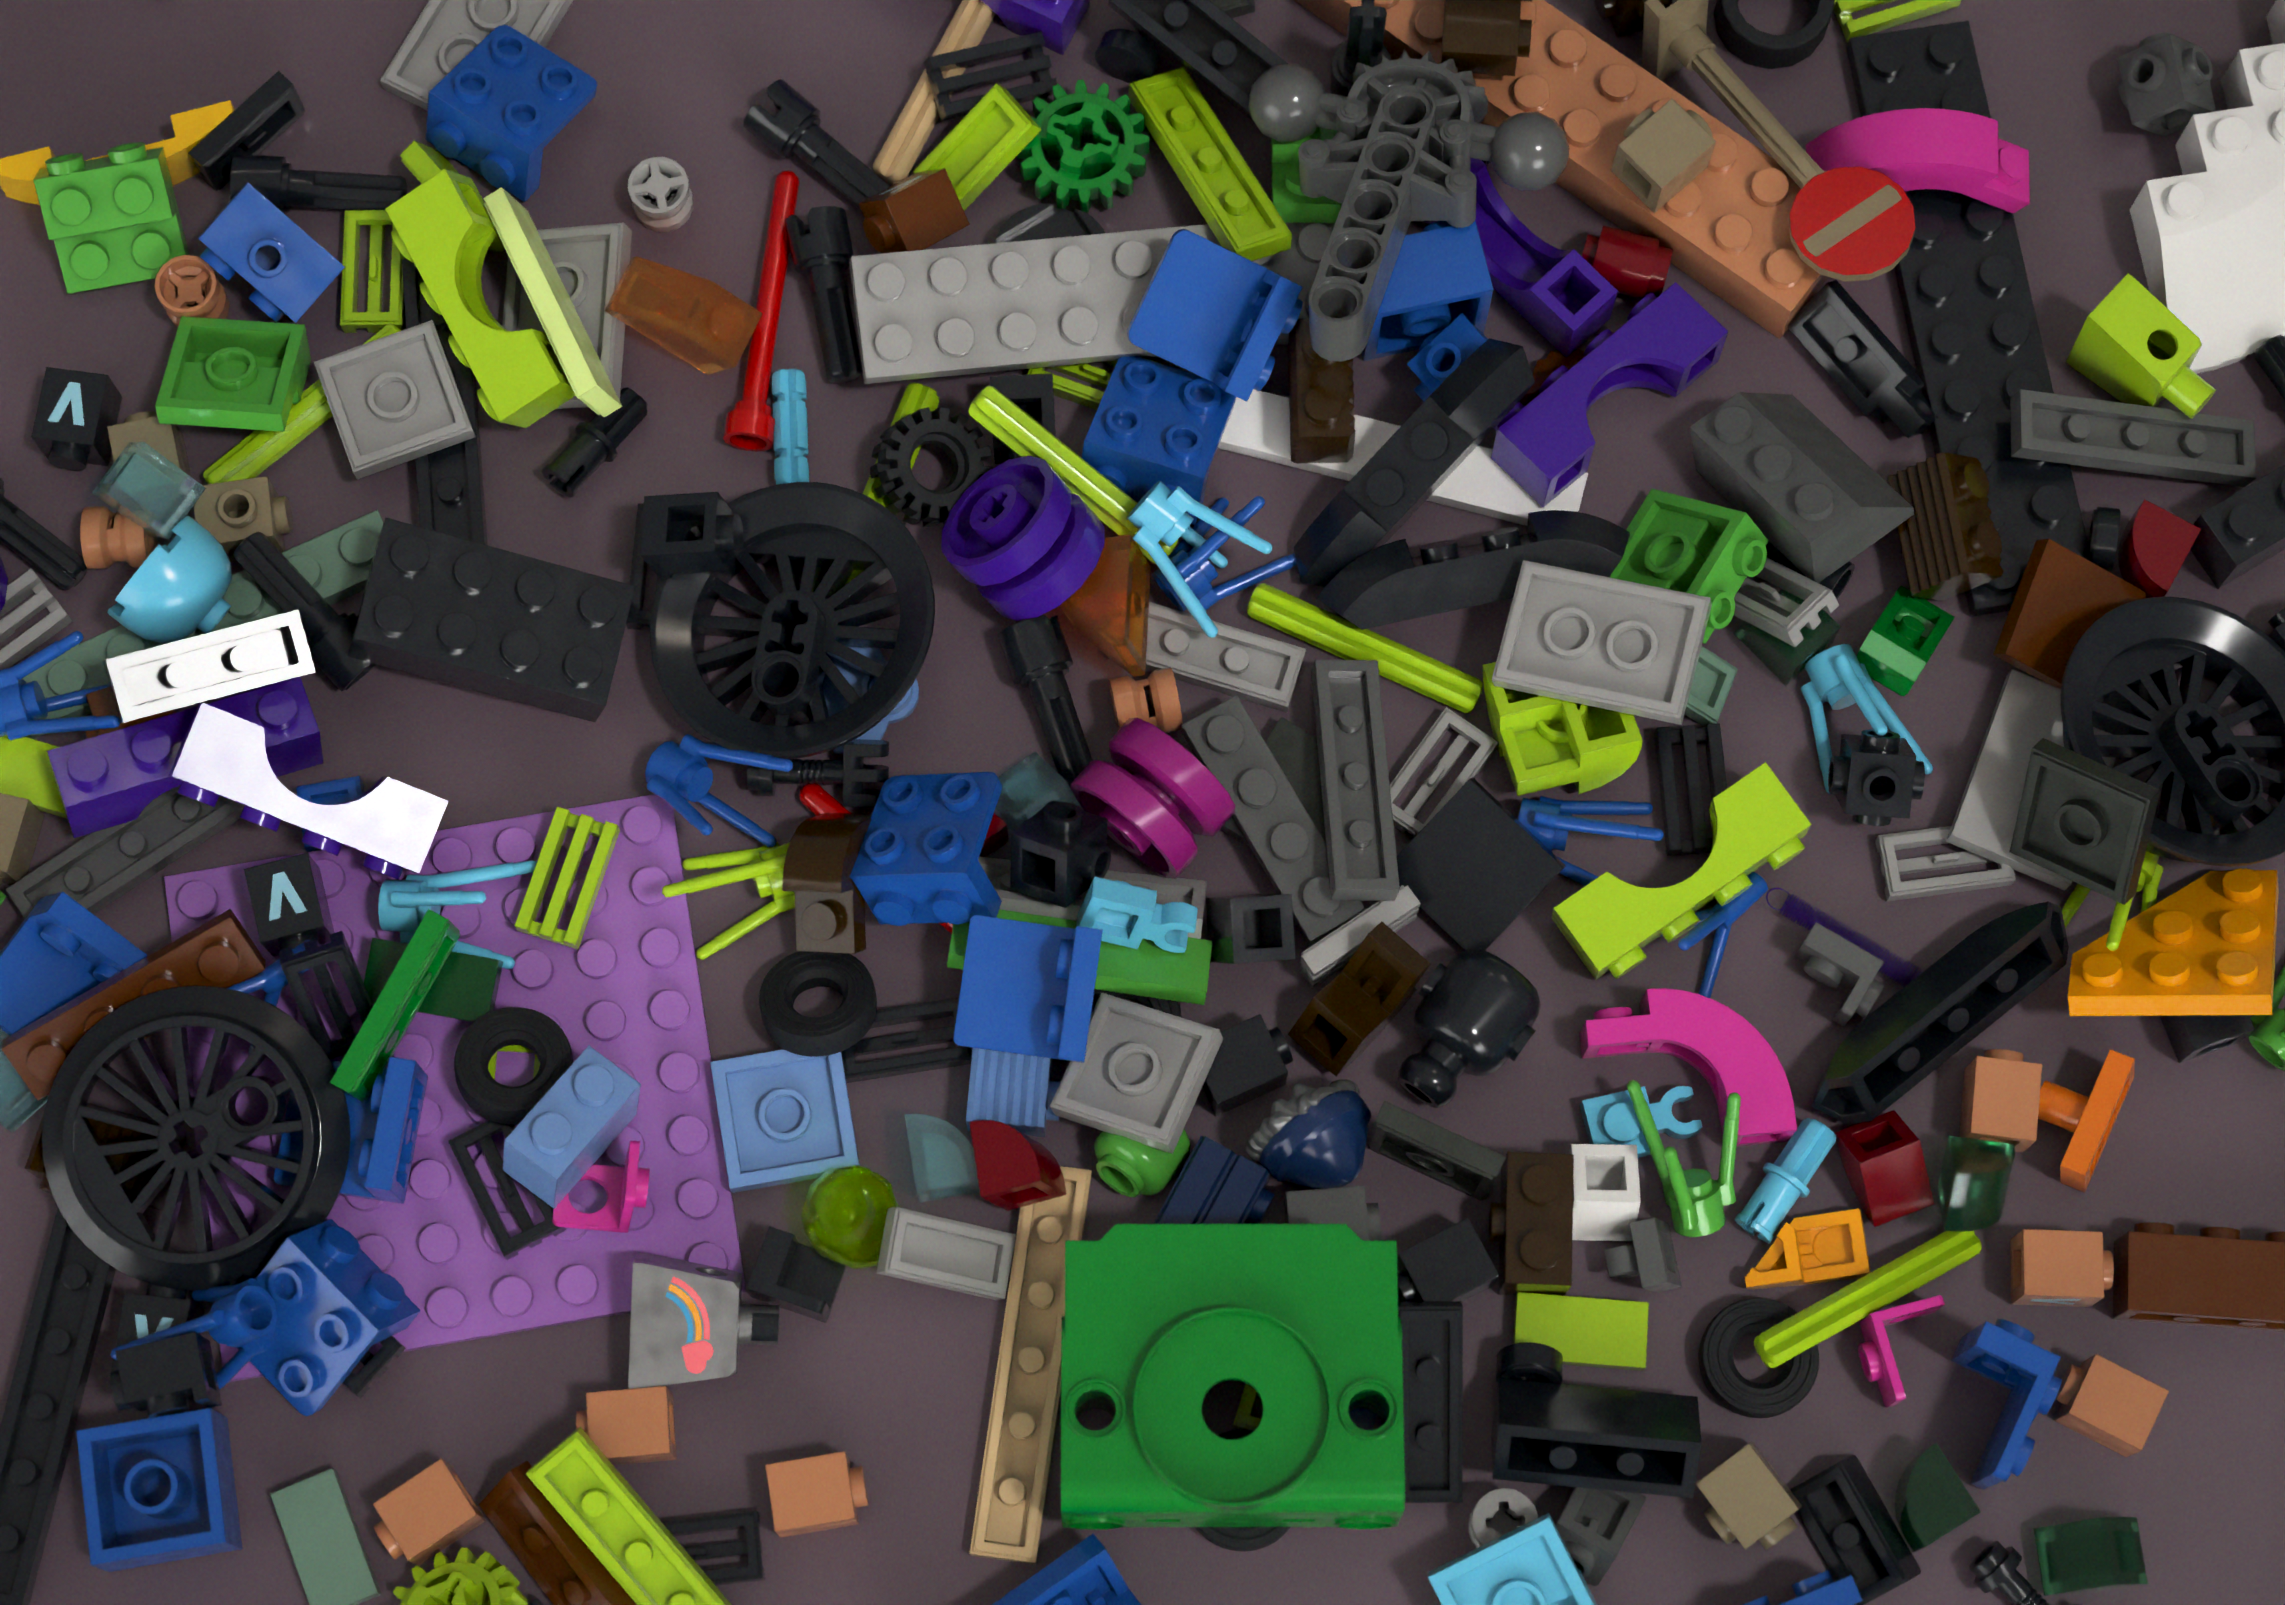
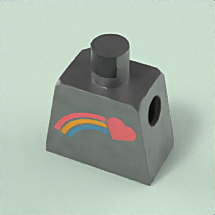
(690, 1322)

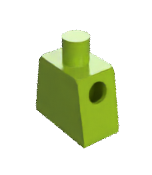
(2140, 351)

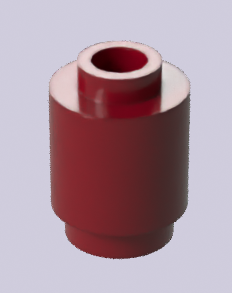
(1629, 261)

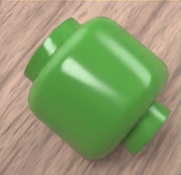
(1135, 1167)

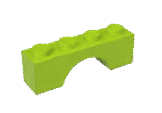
(447, 237)
(1614, 920)

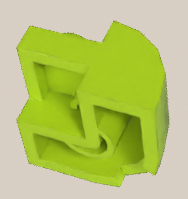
(1558, 740)

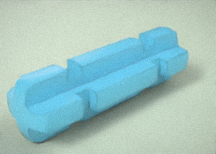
(790, 426)

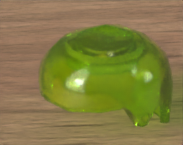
(848, 1215)

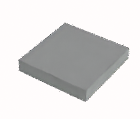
(394, 399)
(1138, 1073)

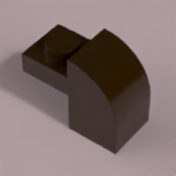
(819, 871)
(1360, 1000)

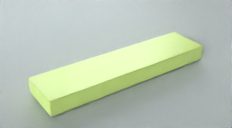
(551, 303)

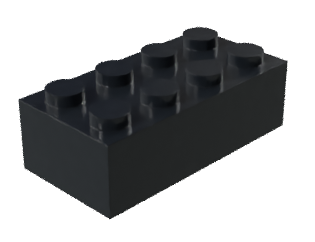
(491, 620)

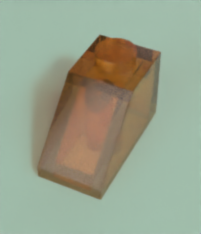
(684, 314)
(1114, 604)

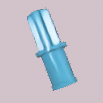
(1786, 1179)

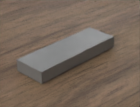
(1230, 663)

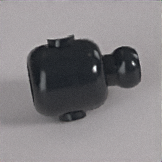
(1470, 1021)

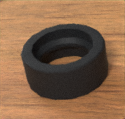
(1768, 49)

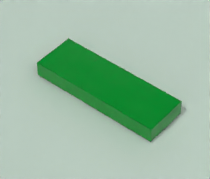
(396, 1006)

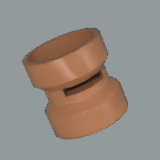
(190, 281)
(113, 538)
(1130, 700)

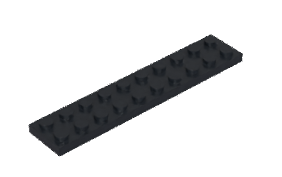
(1970, 308)

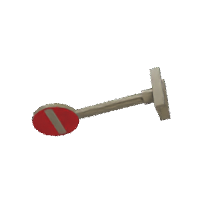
(1842, 219)

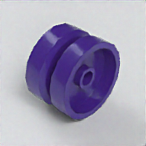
(1023, 538)

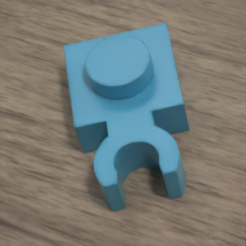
(1132, 914)
(1614, 1121)

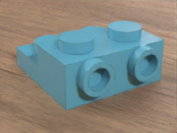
(1514, 1569)

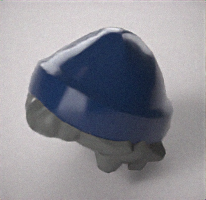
(1314, 1136)

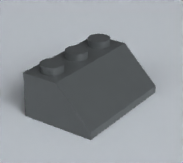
(1795, 480)

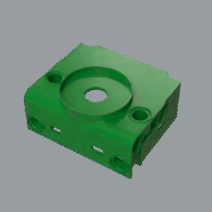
(1190, 1305)

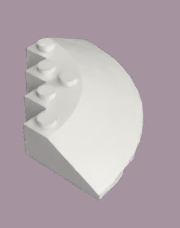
(2219, 229)

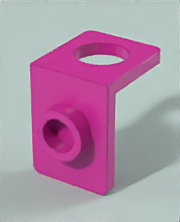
(625, 1189)
(1876, 1353)

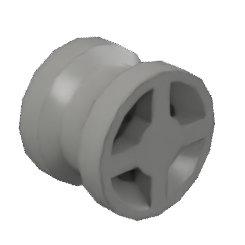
(656, 180)
(1492, 1509)

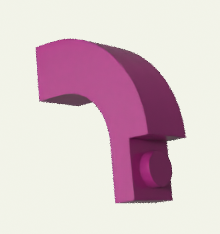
(1931, 151)
(1715, 1043)

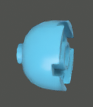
(177, 587)

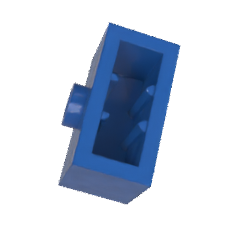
(269, 253)

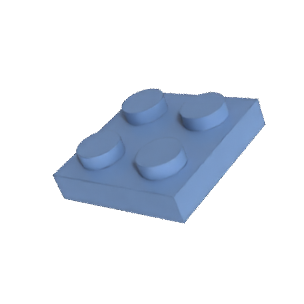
(783, 1117)

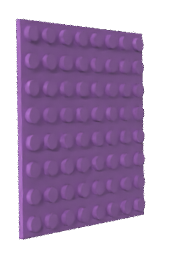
(623, 993)

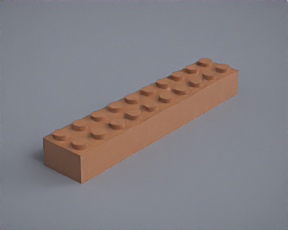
(1722, 226)

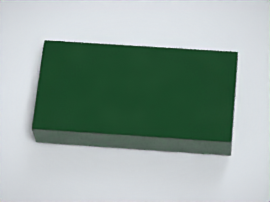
(461, 991)

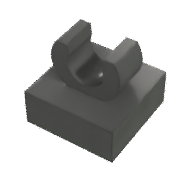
(1649, 1256)

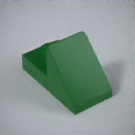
(1903, 641)

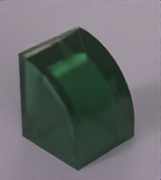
(1782, 657)
(1974, 1182)
(1931, 1499)
(2090, 1555)

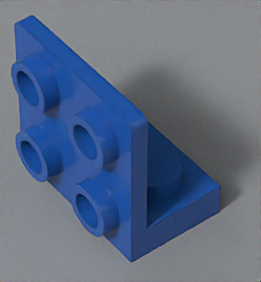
(56, 958)
(1027, 988)
(381, 1134)

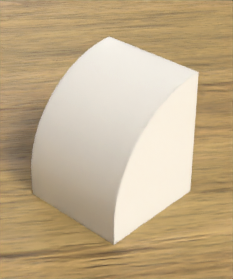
(1605, 1191)

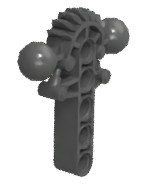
(1394, 161)

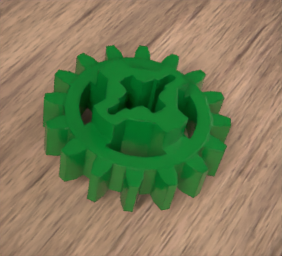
(1103, 162)

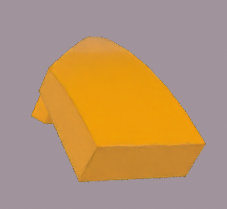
(1814, 1251)

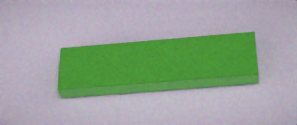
(1122, 969)

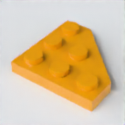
(2188, 954)

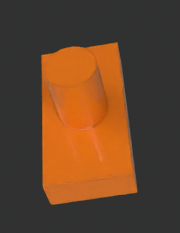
(2087, 1117)

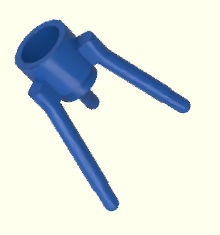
(1200, 572)
(25, 703)
(683, 775)
(1552, 819)
(237, 1318)

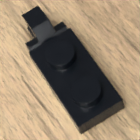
(1862, 360)

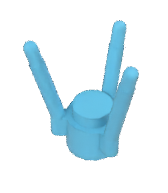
(1164, 517)
(1843, 682)
(406, 901)

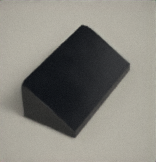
(1855, 1529)

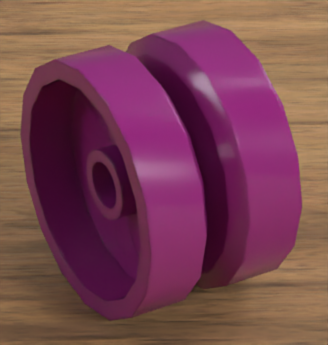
(1154, 797)

